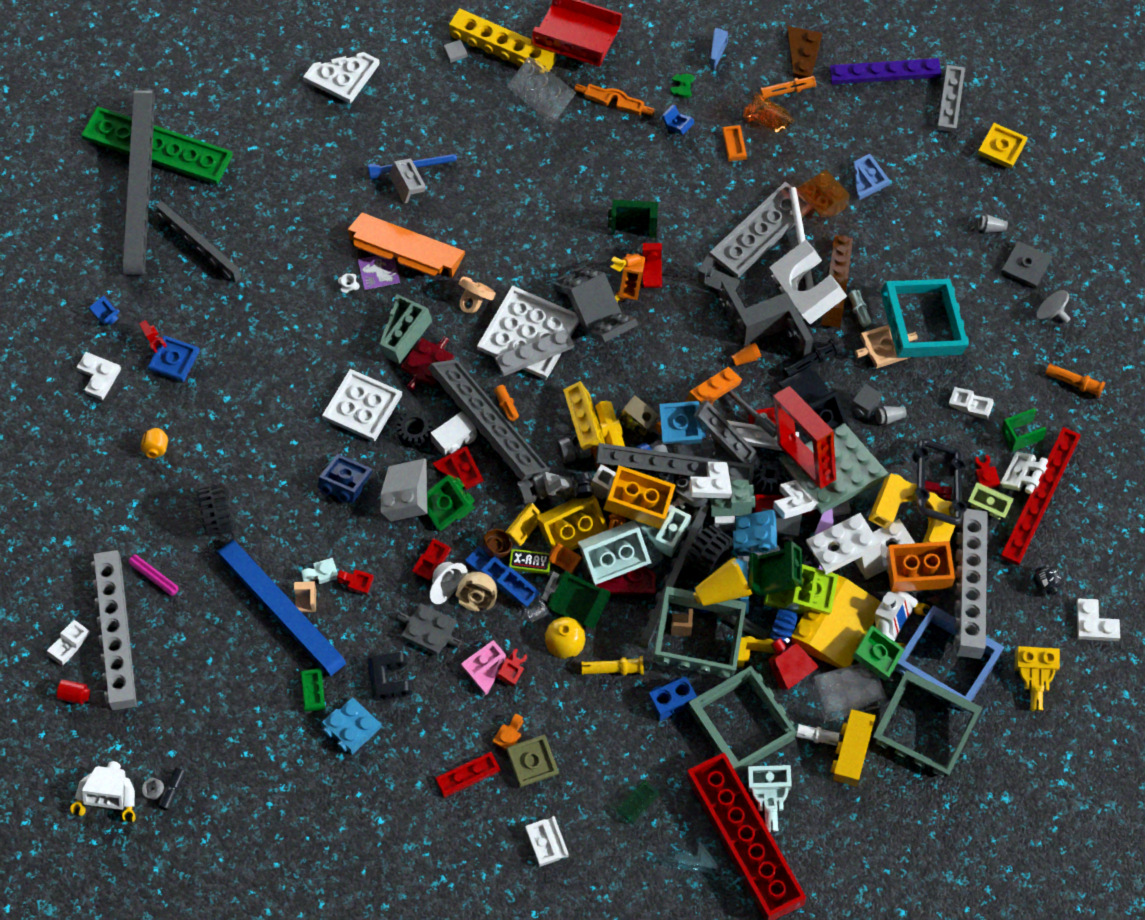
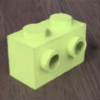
(990, 500)

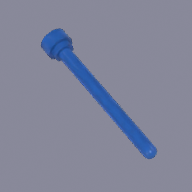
(376, 170)

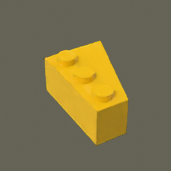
(853, 748)

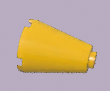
(723, 585)

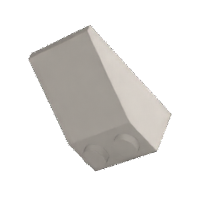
(405, 490)

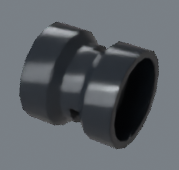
(582, 485)

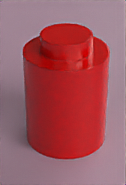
(73, 692)

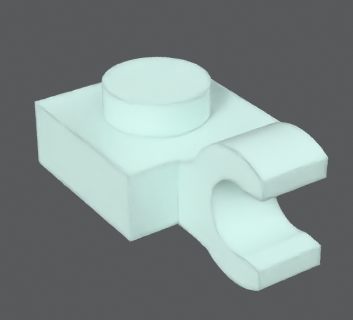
(323, 571)

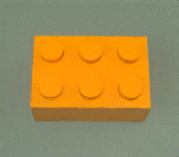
(639, 497)

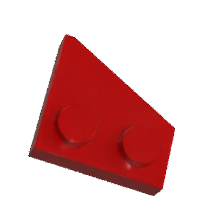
(460, 465)

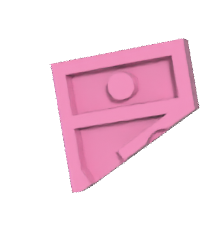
(484, 666)

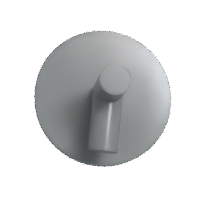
(1054, 306)

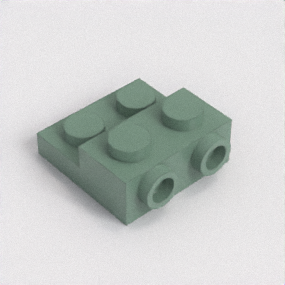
(740, 502)

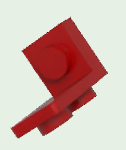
(653, 265)

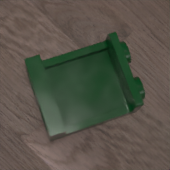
(633, 214)
(775, 570)
(578, 600)

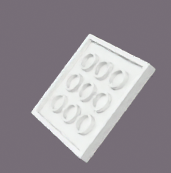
(522, 321)

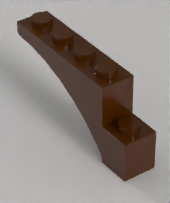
(839, 271)

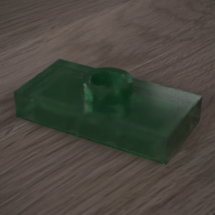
(638, 801)

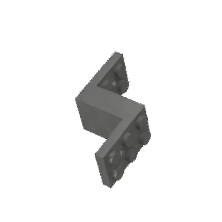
(594, 304)
(765, 318)

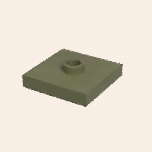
(532, 761)

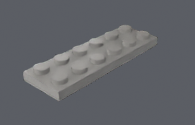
(758, 231)

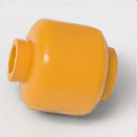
(154, 443)

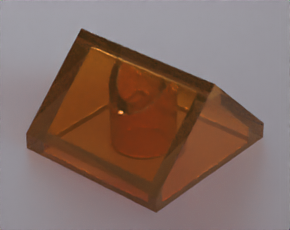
(770, 113)

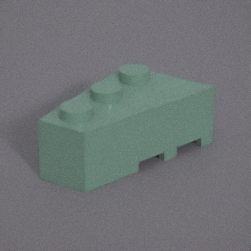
(404, 328)

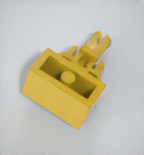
(1038, 668)

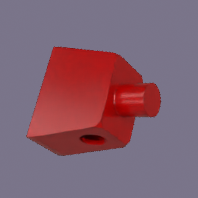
(790, 663)

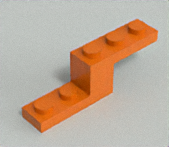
(712, 389)

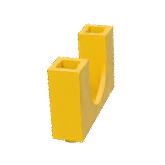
(896, 491)

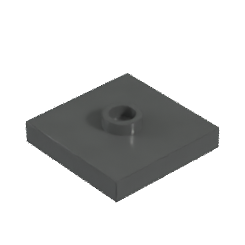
(1026, 264)

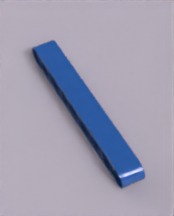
(281, 608)

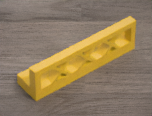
(583, 415)

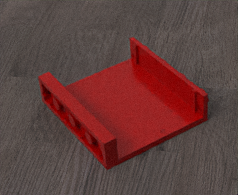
(577, 30)

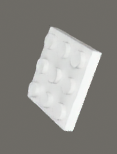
(362, 405)

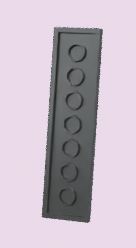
(488, 419)

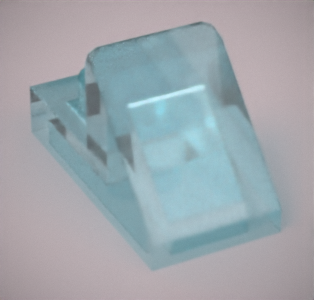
(702, 863)

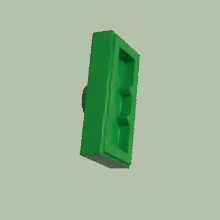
(313, 690)

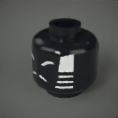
(1047, 580)

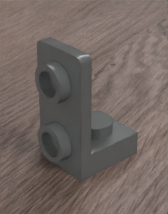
(712, 278)

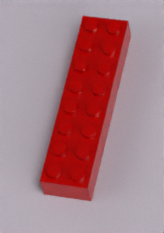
(746, 837)

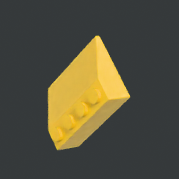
(836, 635)

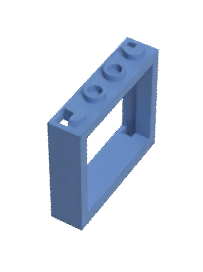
(946, 622)

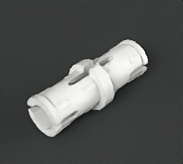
(817, 734)

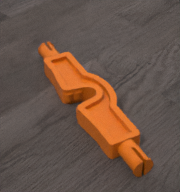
(624, 102)

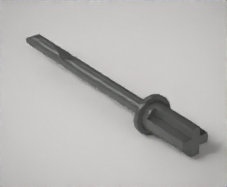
(760, 419)

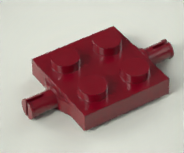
(421, 358)

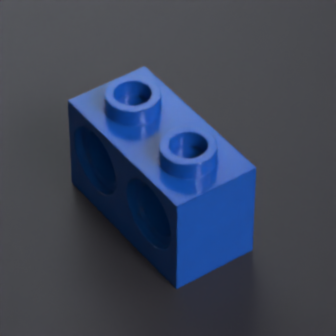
(676, 703)

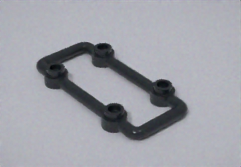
(956, 469)

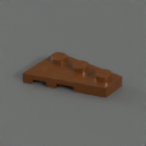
(804, 50)

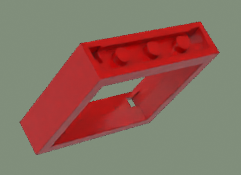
(820, 463)

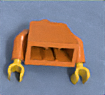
(632, 275)

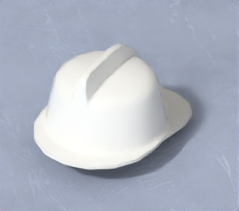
(446, 580)

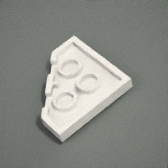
(342, 75)

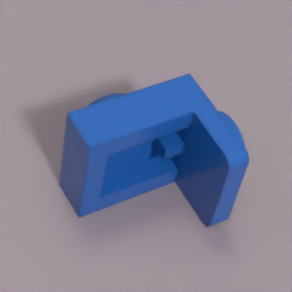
(677, 122)
(104, 311)

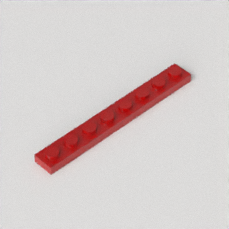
(1040, 497)

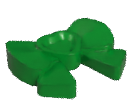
(685, 83)

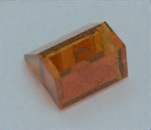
(825, 194)

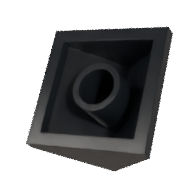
(830, 410)

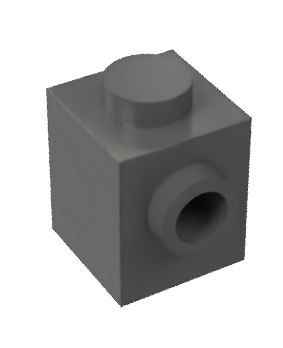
(866, 401)

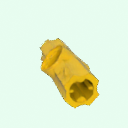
(609, 424)

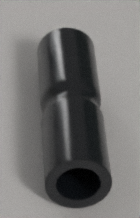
(172, 787)

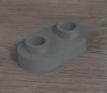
(682, 491)

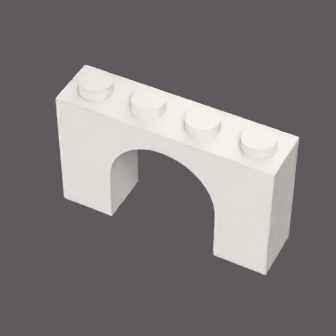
(790, 270)

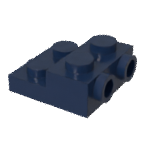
(344, 478)

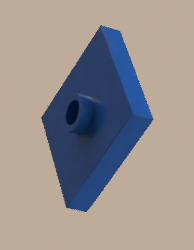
(174, 360)

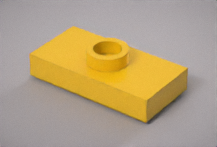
(523, 524)

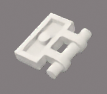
(1019, 469)

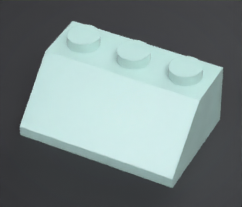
(614, 552)

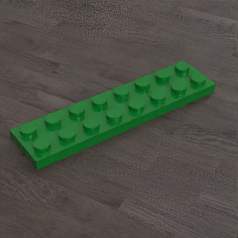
(168, 148)

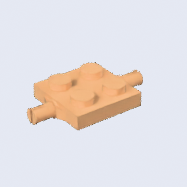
(880, 346)

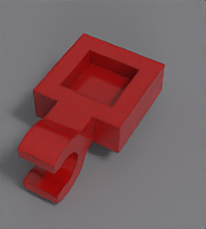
(151, 333)
(358, 581)

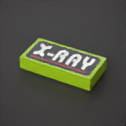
(530, 561)

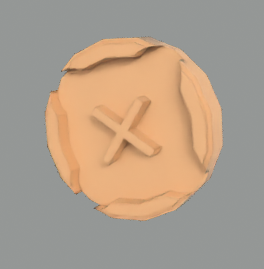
(476, 292)

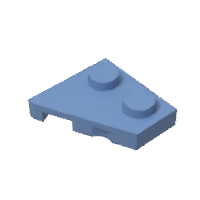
(869, 177)

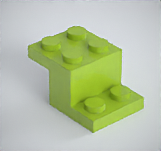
(814, 595)

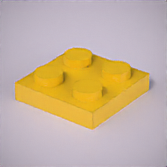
(1002, 145)

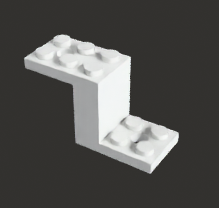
(857, 544)

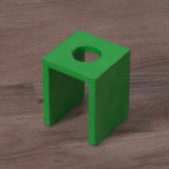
(1016, 443)

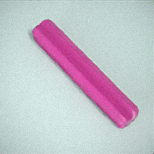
(153, 575)

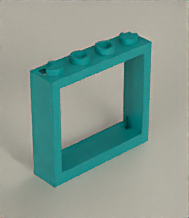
(896, 323)

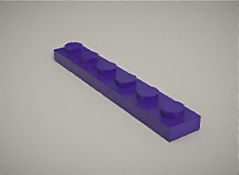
(885, 71)

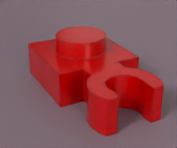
(986, 475)
(510, 669)

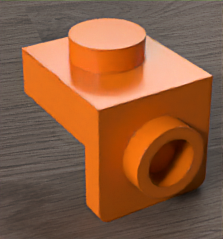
(565, 558)

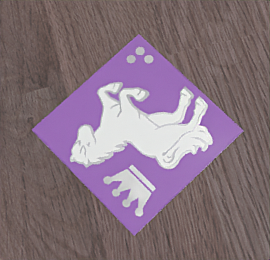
(378, 272)

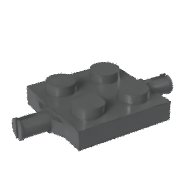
(429, 629)

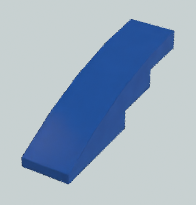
(505, 578)

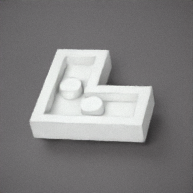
(102, 373)
(715, 485)
(795, 501)
(1091, 626)

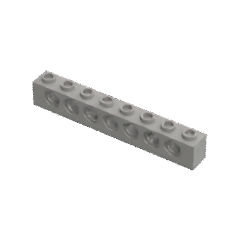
(974, 644)
(125, 696)

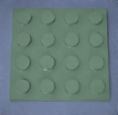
(855, 471)

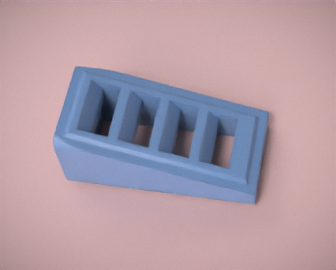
(720, 40)

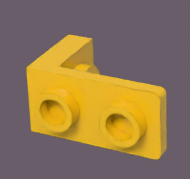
(750, 643)

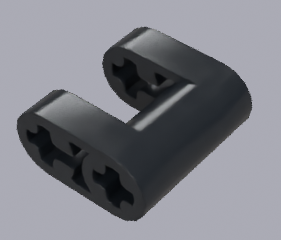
(379, 678)

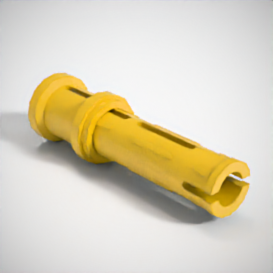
(619, 666)

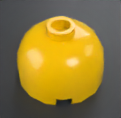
(565, 637)

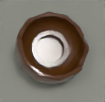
(496, 543)

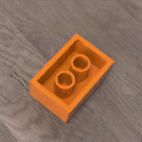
(920, 566)

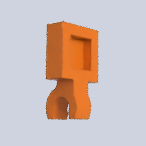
(507, 735)

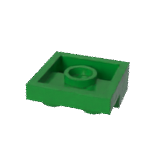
(448, 502)
(878, 652)

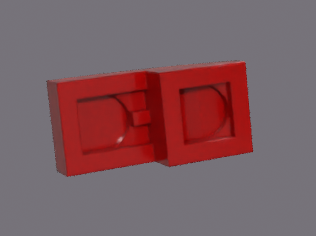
(434, 556)

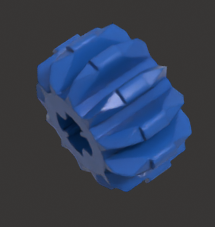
(783, 625)

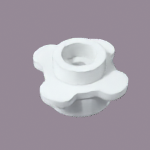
(348, 278)

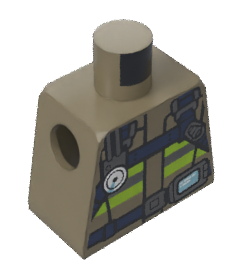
(639, 418)

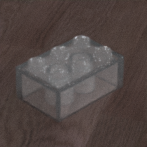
(541, 89)
(848, 689)

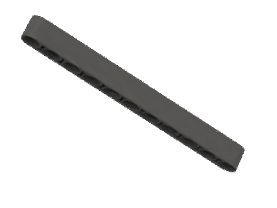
(139, 182)

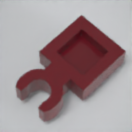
(943, 492)

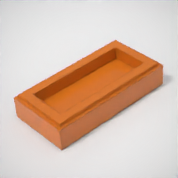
(734, 143)

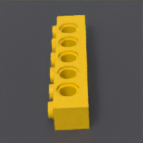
(497, 40)

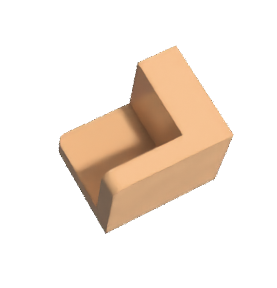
(305, 596)

